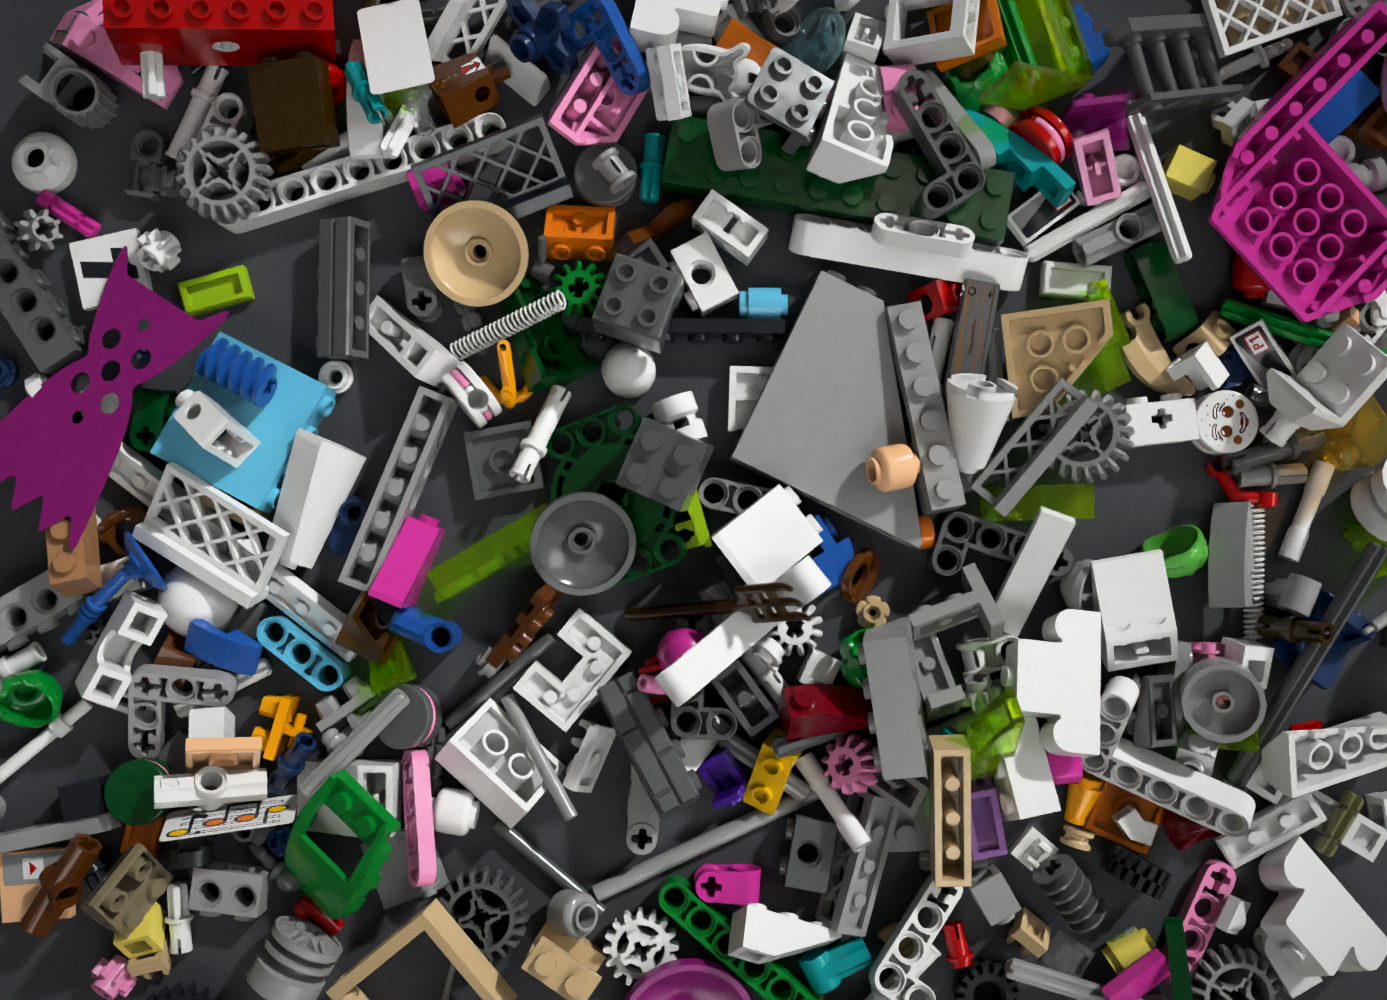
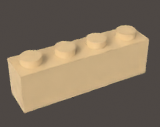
(950, 810)

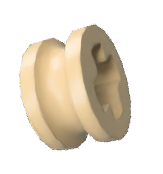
(1076, 837)

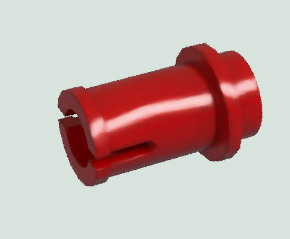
(957, 945)

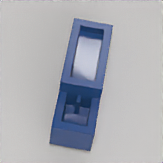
(1344, 106)

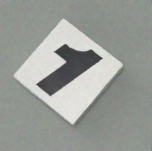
(95, 258)

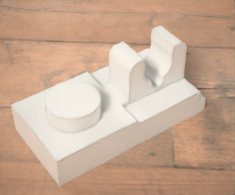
(592, 752)

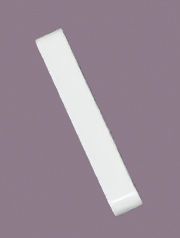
(853, 244)

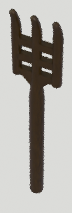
(726, 606)

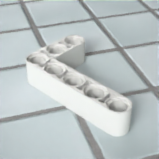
(735, 636)
(1160, 778)

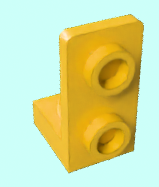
(769, 776)

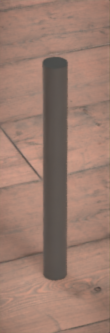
(499, 680)
(541, 861)

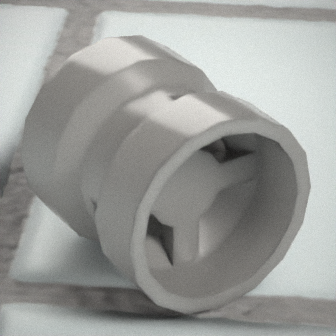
(1371, 172)

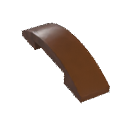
(1368, 127)

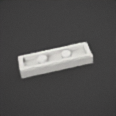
(1272, 828)

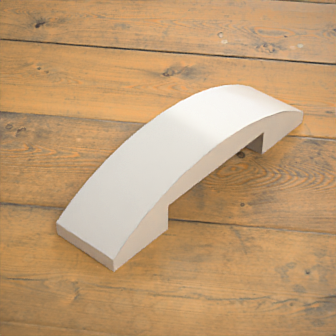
(362, 136)
(1362, 837)

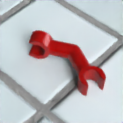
(1234, 494)

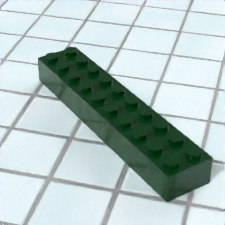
(786, 186)

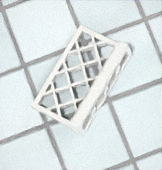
(1219, 21)
(203, 557)

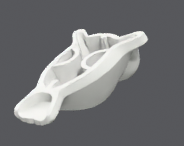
(718, 70)

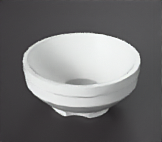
(55, 171)

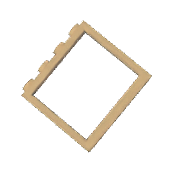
(450, 940)

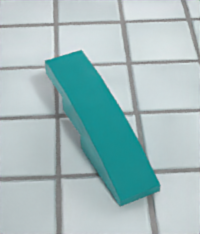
(1026, 161)

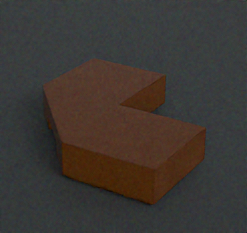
(662, 224)

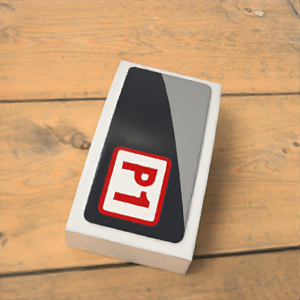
(1037, 216)
(1261, 351)

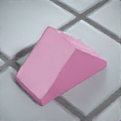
(1096, 167)

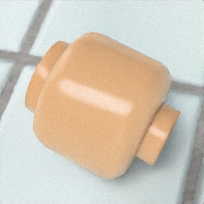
(892, 467)

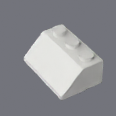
(495, 764)

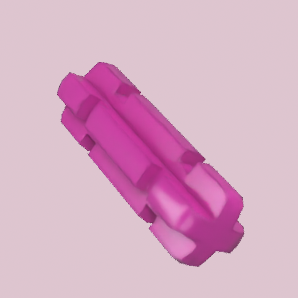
(68, 214)

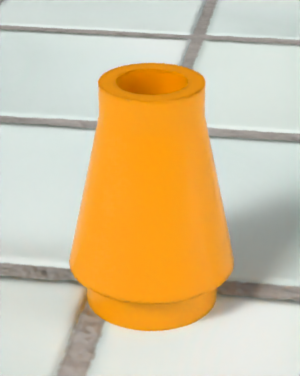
(1082, 798)

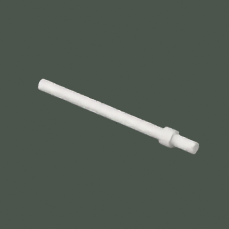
(57, 728)

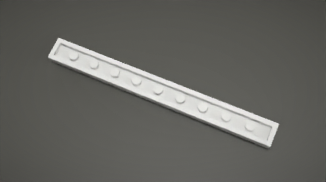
(286, 589)

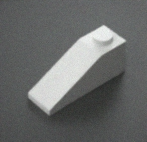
(409, 343)

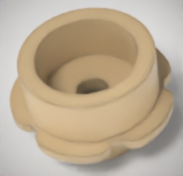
(864, 607)

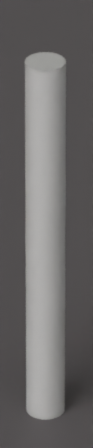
(539, 757)

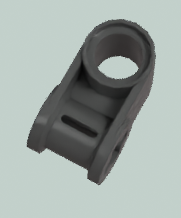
(419, 288)

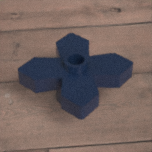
(540, 34)

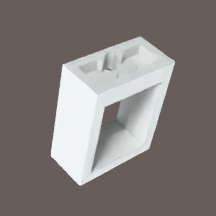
(933, 47)

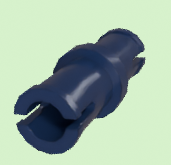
(291, 762)

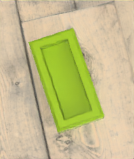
(216, 291)

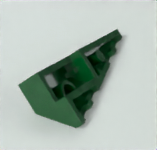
(546, 349)

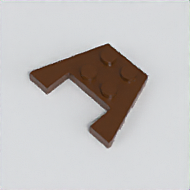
(526, 626)

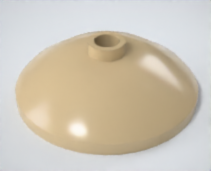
(453, 259)

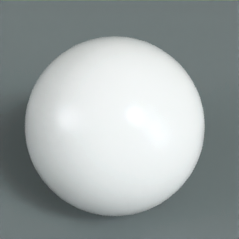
(192, 599)

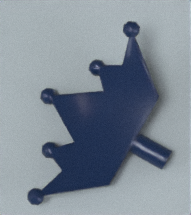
(1236, 369)

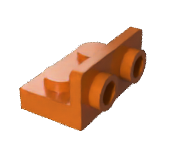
(579, 232)

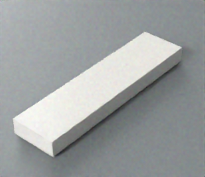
(1032, 567)

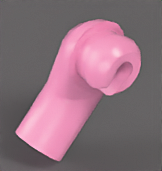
(647, 684)

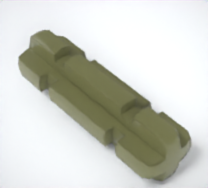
(1338, 823)

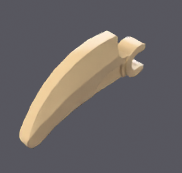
(1147, 356)

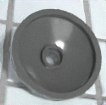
(585, 565)

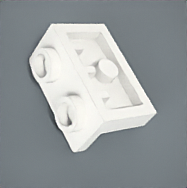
(668, 82)

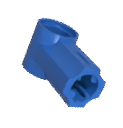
(423, 628)

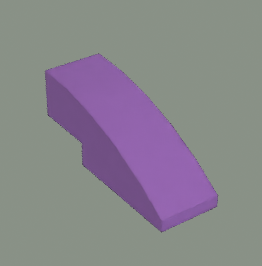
(986, 821)

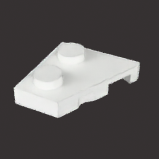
(744, 391)

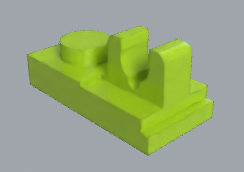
(696, 524)

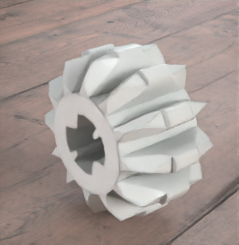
(803, 636)

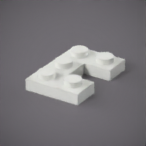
(568, 699)

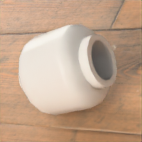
(455, 811)

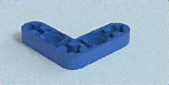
(602, 32)

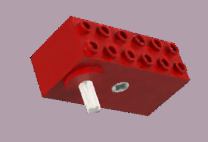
(214, 33)

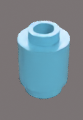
(762, 303)

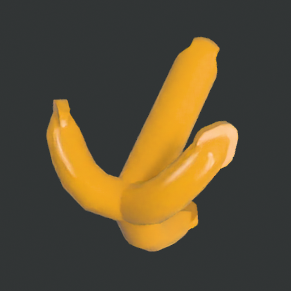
(508, 395)

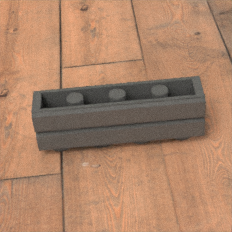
(343, 289)
(649, 746)

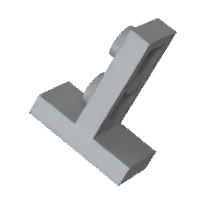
(960, 609)
(936, 683)

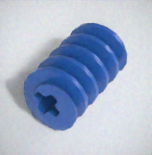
(238, 372)

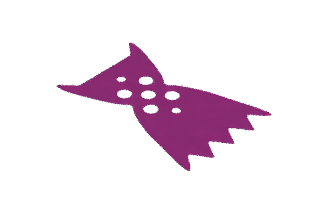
(72, 460)

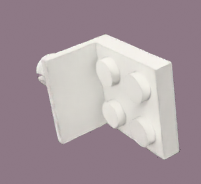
(1327, 388)

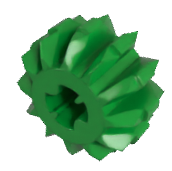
(570, 283)

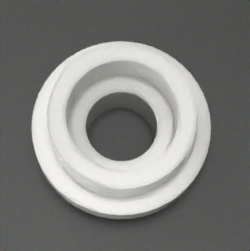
(329, 369)
(768, 652)

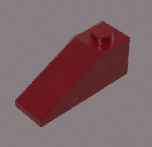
(822, 710)

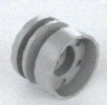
(294, 960)

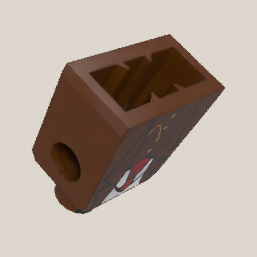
(467, 87)

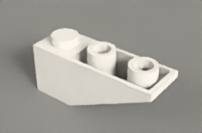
(768, 936)

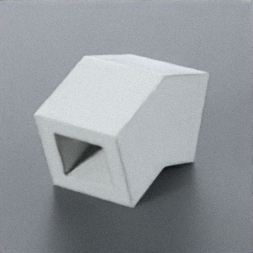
(1135, 826)

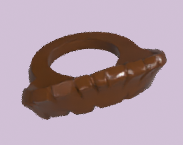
(108, 527)
(868, 575)

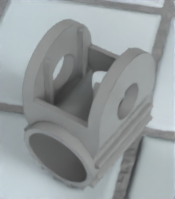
(94, 116)

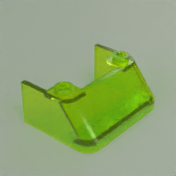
(1058, 53)

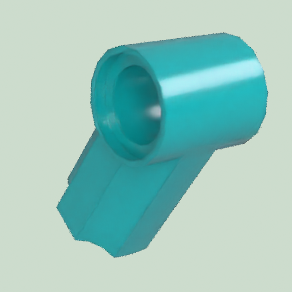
(828, 966)

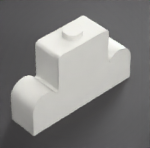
(661, 19)
(1061, 681)
(1315, 916)

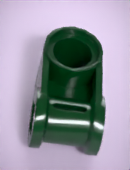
(150, 414)

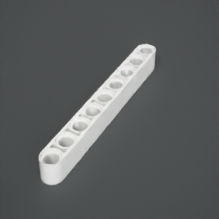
(345, 172)

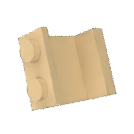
(564, 963)

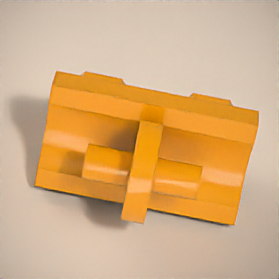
(284, 712)

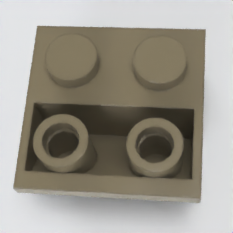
(128, 891)

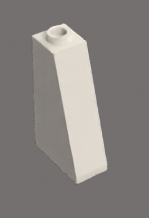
(311, 494)

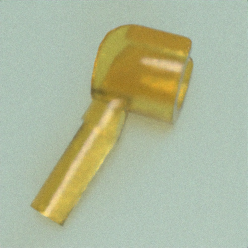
(972, 69)

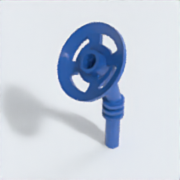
(135, 567)

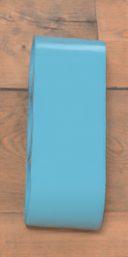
(287, 651)

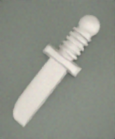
(1258, 57)

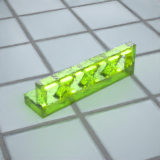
(484, 557)

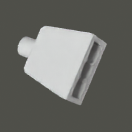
(206, 422)

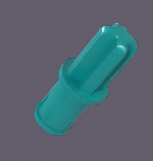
(370, 103)
(651, 167)

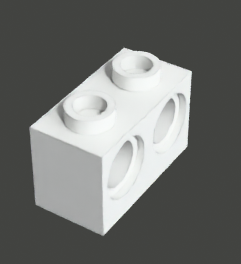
(729, 227)

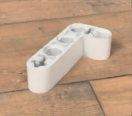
(922, 939)

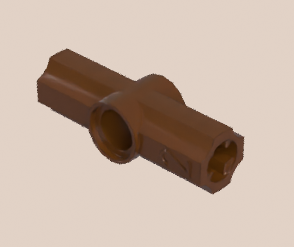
(61, 885)

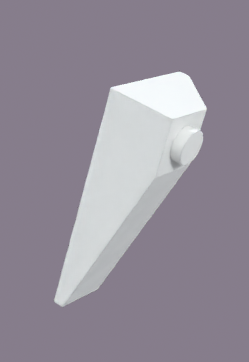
(853, 129)

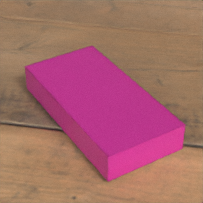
(1138, 978)

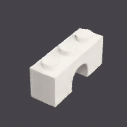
(109, 664)

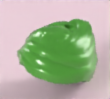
(1182, 549)

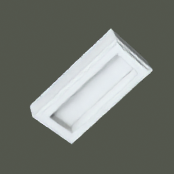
(1070, 279)

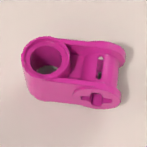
(733, 883)

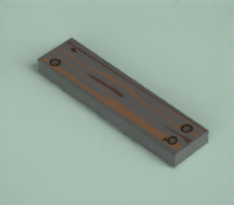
(972, 329)

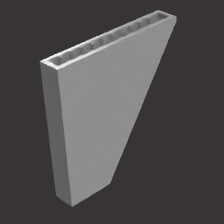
(831, 407)

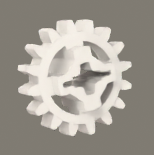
(635, 933)

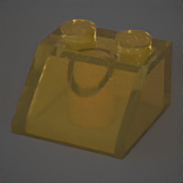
(1360, 441)

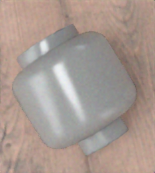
(572, 913)

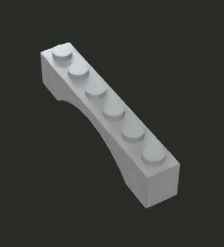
(939, 478)

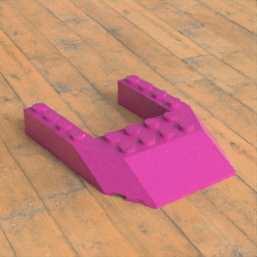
(1295, 202)

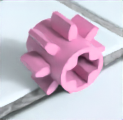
(112, 978)

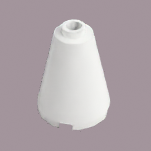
(977, 417)

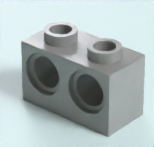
(230, 880)

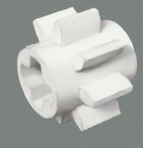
(158, 250)

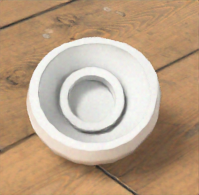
(628, 370)

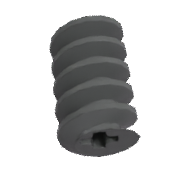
(1070, 892)

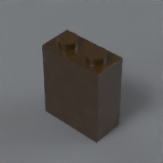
(293, 104)

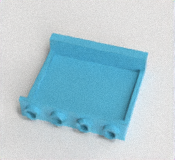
(259, 479)

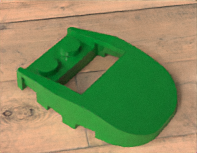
(315, 872)

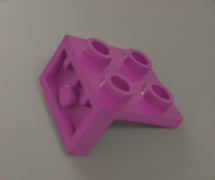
(1091, 114)

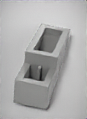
(1230, 556)

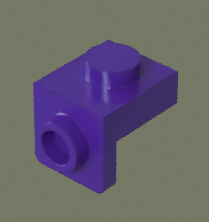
(724, 778)

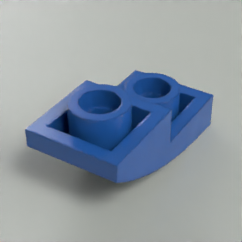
(227, 651)

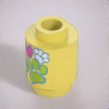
(1128, 948)

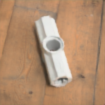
(189, 790)

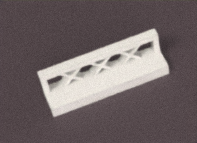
(455, 20)

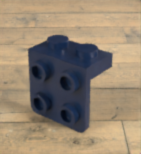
(1349, 636)

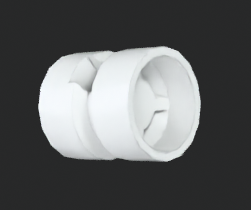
(678, 408)

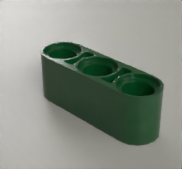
(1161, 290)

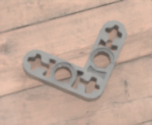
(157, 696)

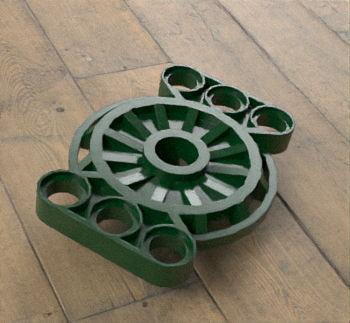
(598, 467)

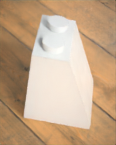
(768, 536)

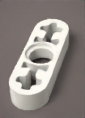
(939, 237)

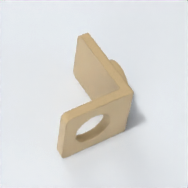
(1213, 330)

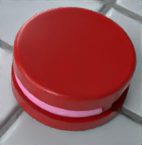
(1044, 132)

